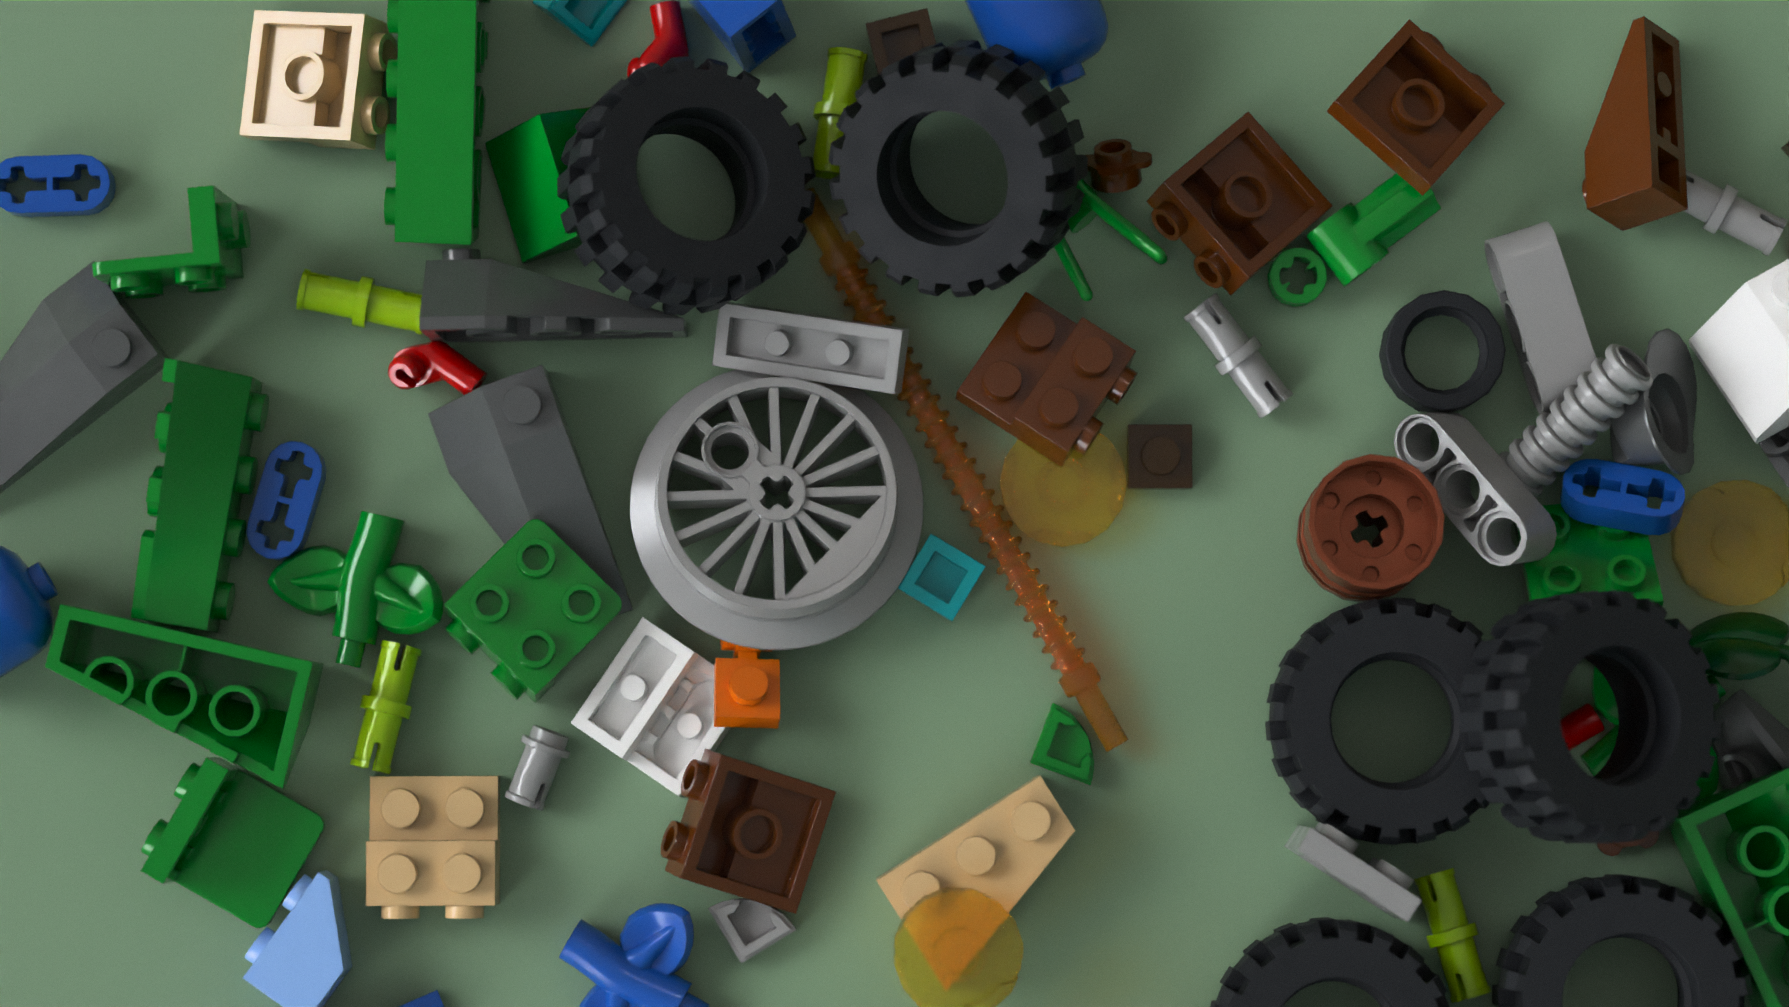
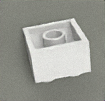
(1749, 352)

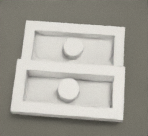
(654, 706)

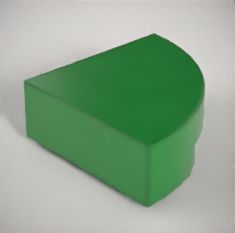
(1064, 746)

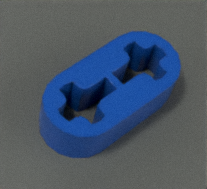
(53, 200)
(271, 496)
(1622, 496)

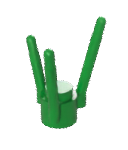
(1090, 208)

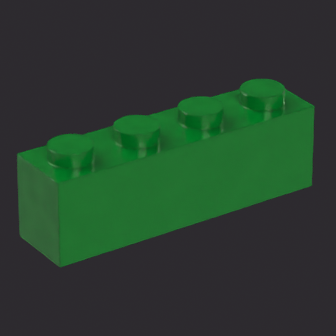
(436, 120)
(198, 496)
(212, 691)
(1741, 869)

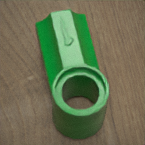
(1362, 233)

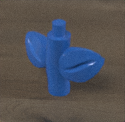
(643, 965)

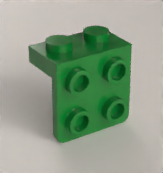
(217, 241)
(1591, 560)
(531, 610)
(233, 841)

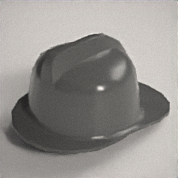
(1662, 419)

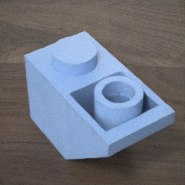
(308, 951)

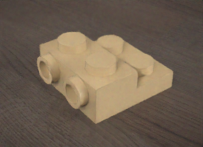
(317, 79)
(433, 845)

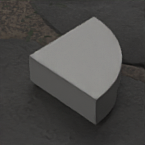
(750, 925)

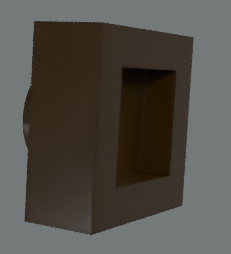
(899, 37)
(1159, 457)

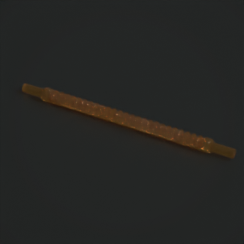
(1078, 677)

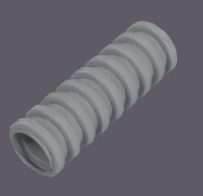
(1577, 417)

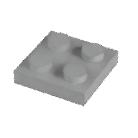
(1375, 882)

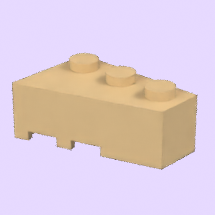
(992, 851)

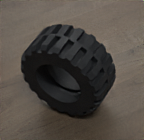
(747, 139)
(896, 216)
(1659, 702)
(1303, 733)
(1620, 907)
(1329, 952)

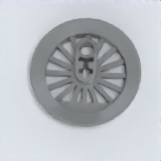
(855, 572)

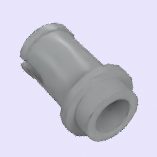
(537, 767)

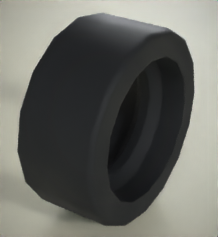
(1453, 305)

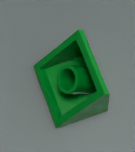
(526, 172)

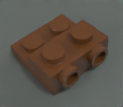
(1416, 106)
(1236, 204)
(1048, 379)
(747, 830)

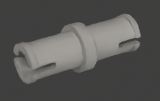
(1727, 212)
(1238, 355)

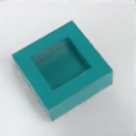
(941, 577)

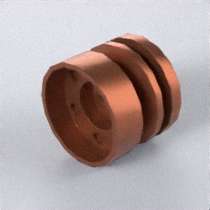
(1379, 493)

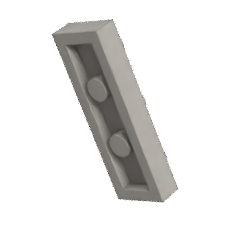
(811, 347)

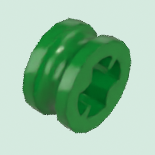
(1284, 263)

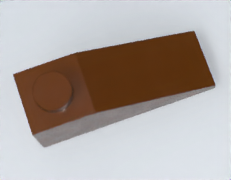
(1638, 138)

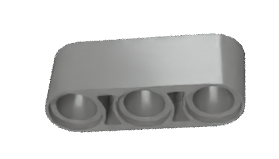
(1540, 310)
(1501, 495)

